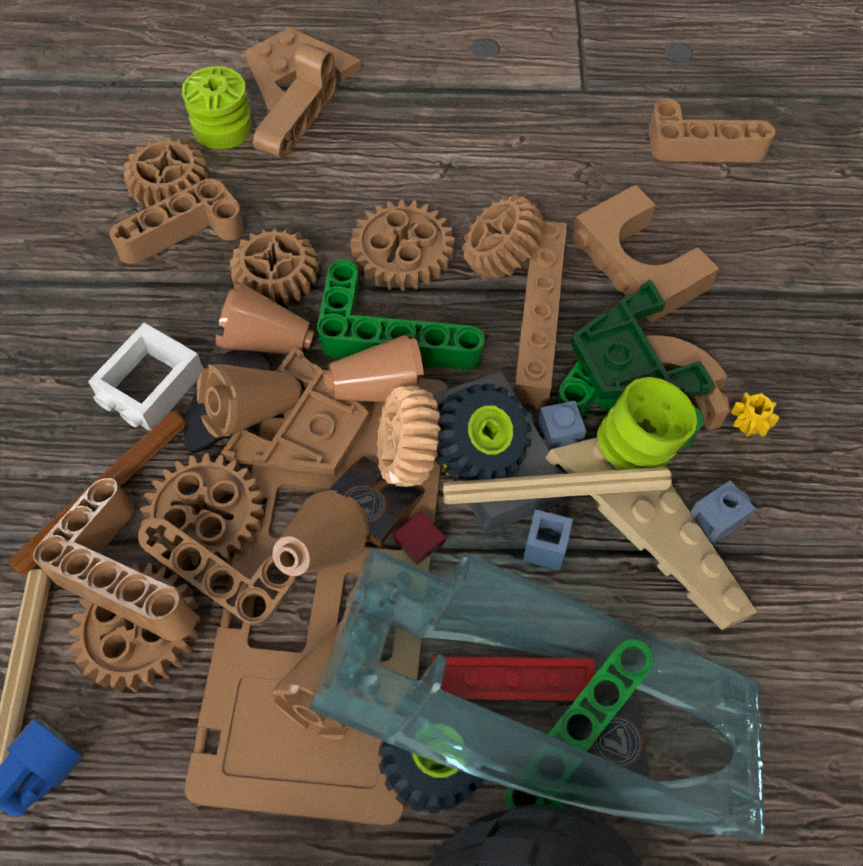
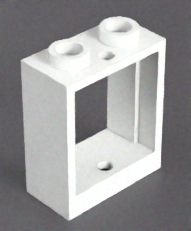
(167, 393)

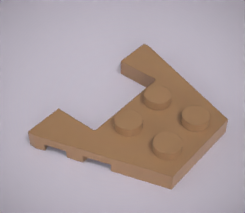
(274, 63)
(313, 435)

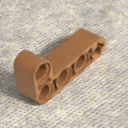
(299, 104)
(705, 140)
(176, 219)
(212, 567)

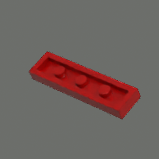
(517, 678)

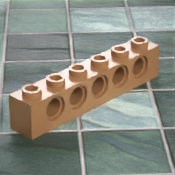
(540, 318)

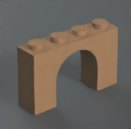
(621, 216)

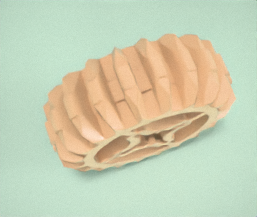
(408, 436)

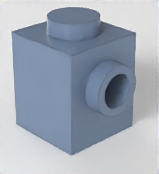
(561, 424)
(722, 511)
(547, 539)

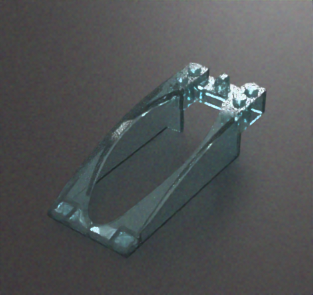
(508, 611)

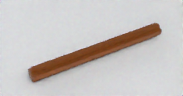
(120, 471)

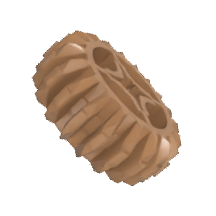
(163, 170)
(503, 237)
(276, 265)

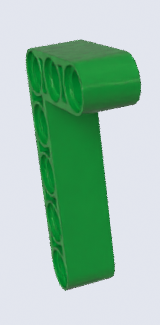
(339, 318)
(599, 715)

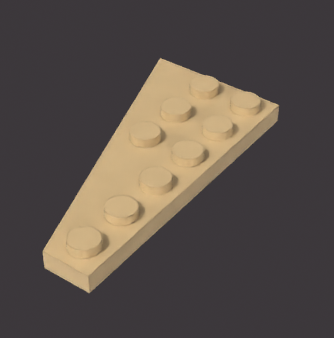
(669, 532)

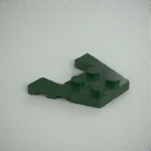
(618, 352)

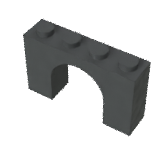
(502, 513)

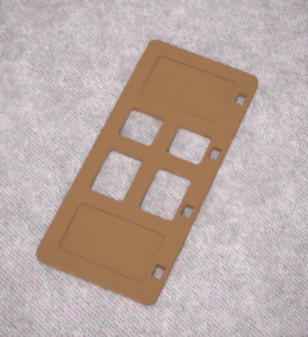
(262, 754)

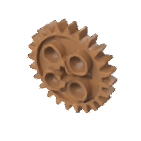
(402, 245)
(214, 483)
(142, 657)

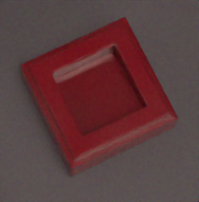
(419, 538)

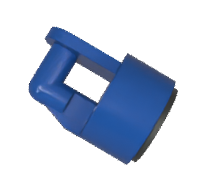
(39, 750)

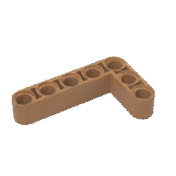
(74, 562)

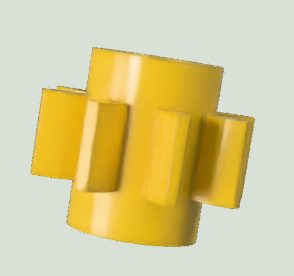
(754, 414)

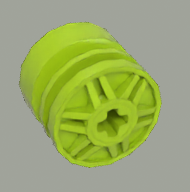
(218, 107)
(646, 425)

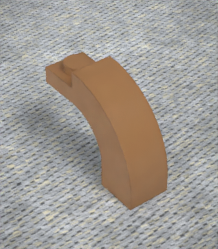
(679, 353)

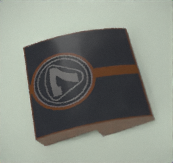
(382, 502)
(619, 742)

